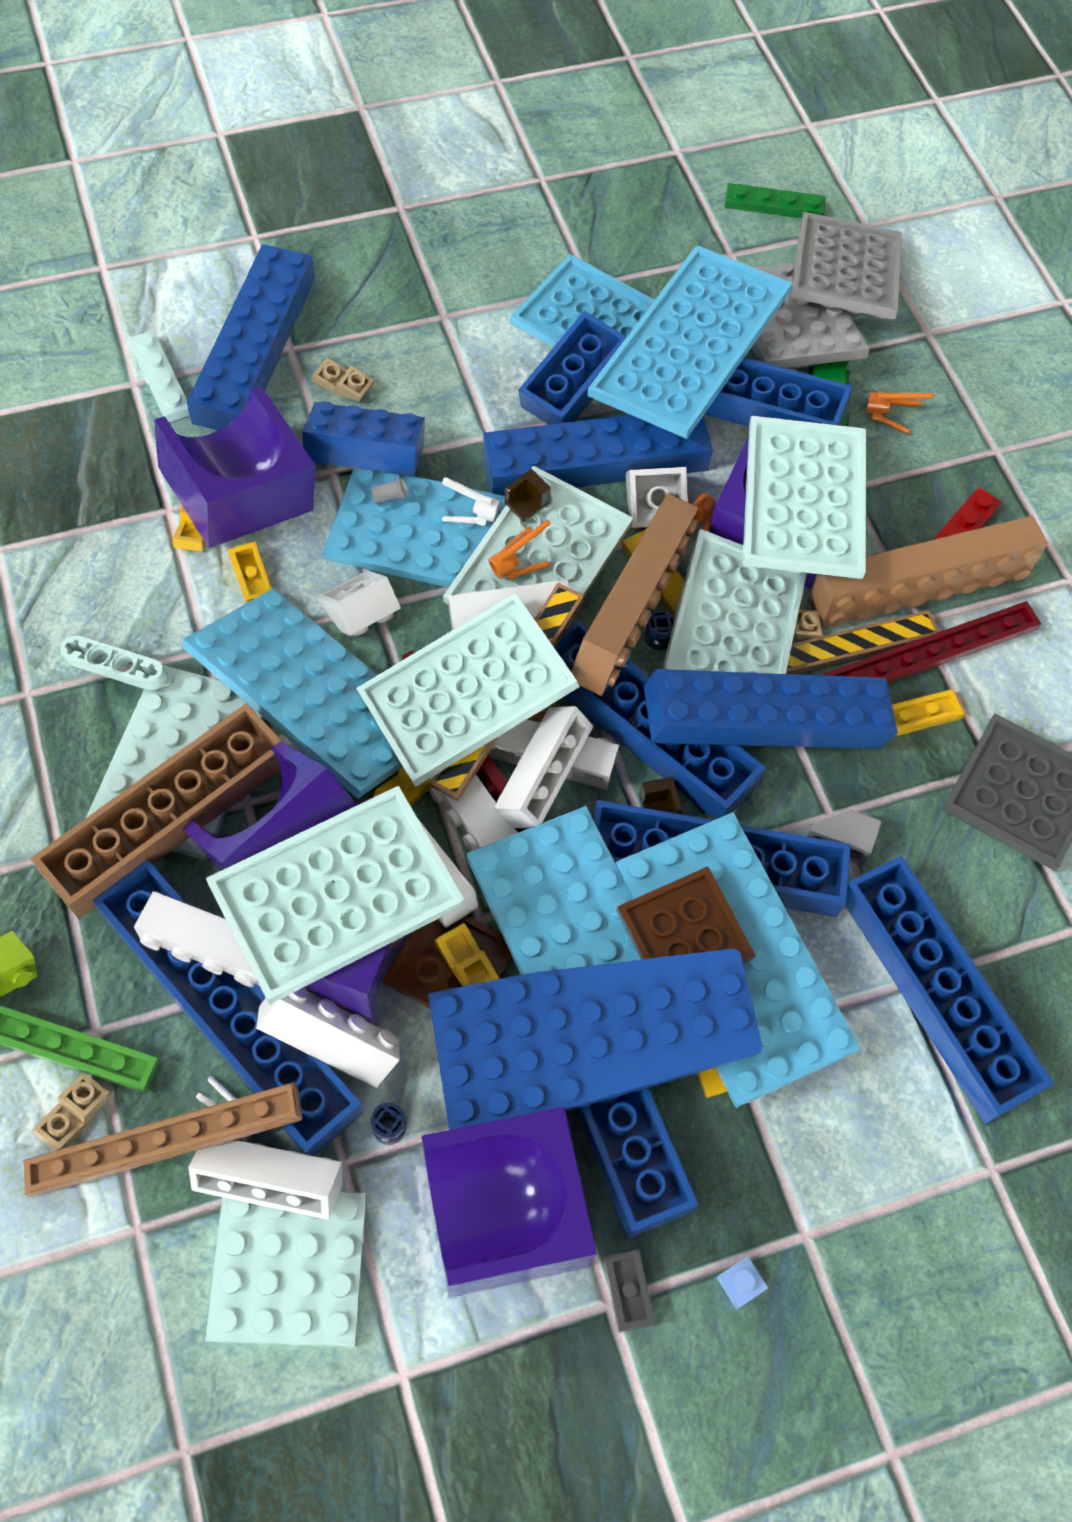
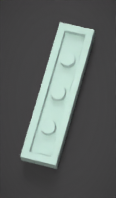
(159, 375)

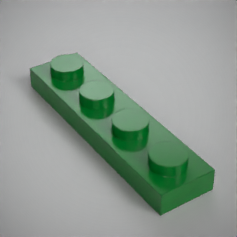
(773, 201)

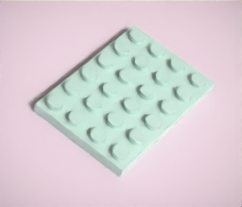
(806, 498)
(575, 543)
(733, 612)
(467, 688)
(162, 727)
(334, 893)

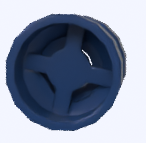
(659, 629)
(388, 1131)

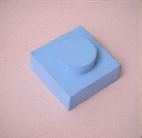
(742, 1282)

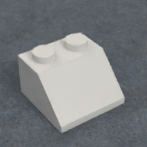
(649, 487)
(360, 603)

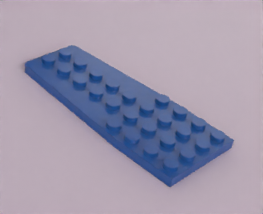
(589, 1033)

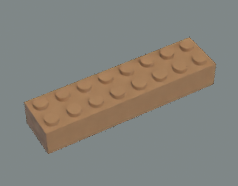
(930, 571)
(633, 594)
(150, 814)

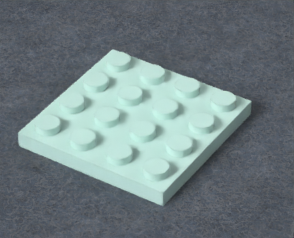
(287, 1275)

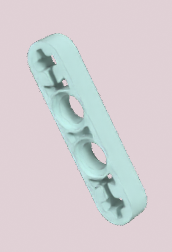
(114, 661)

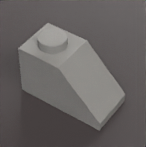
(850, 828)

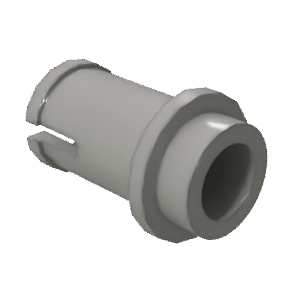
(389, 491)

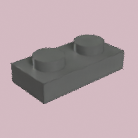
(628, 1291)

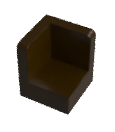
(527, 495)
(660, 796)

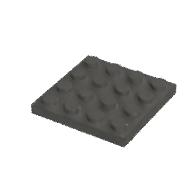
(1017, 792)

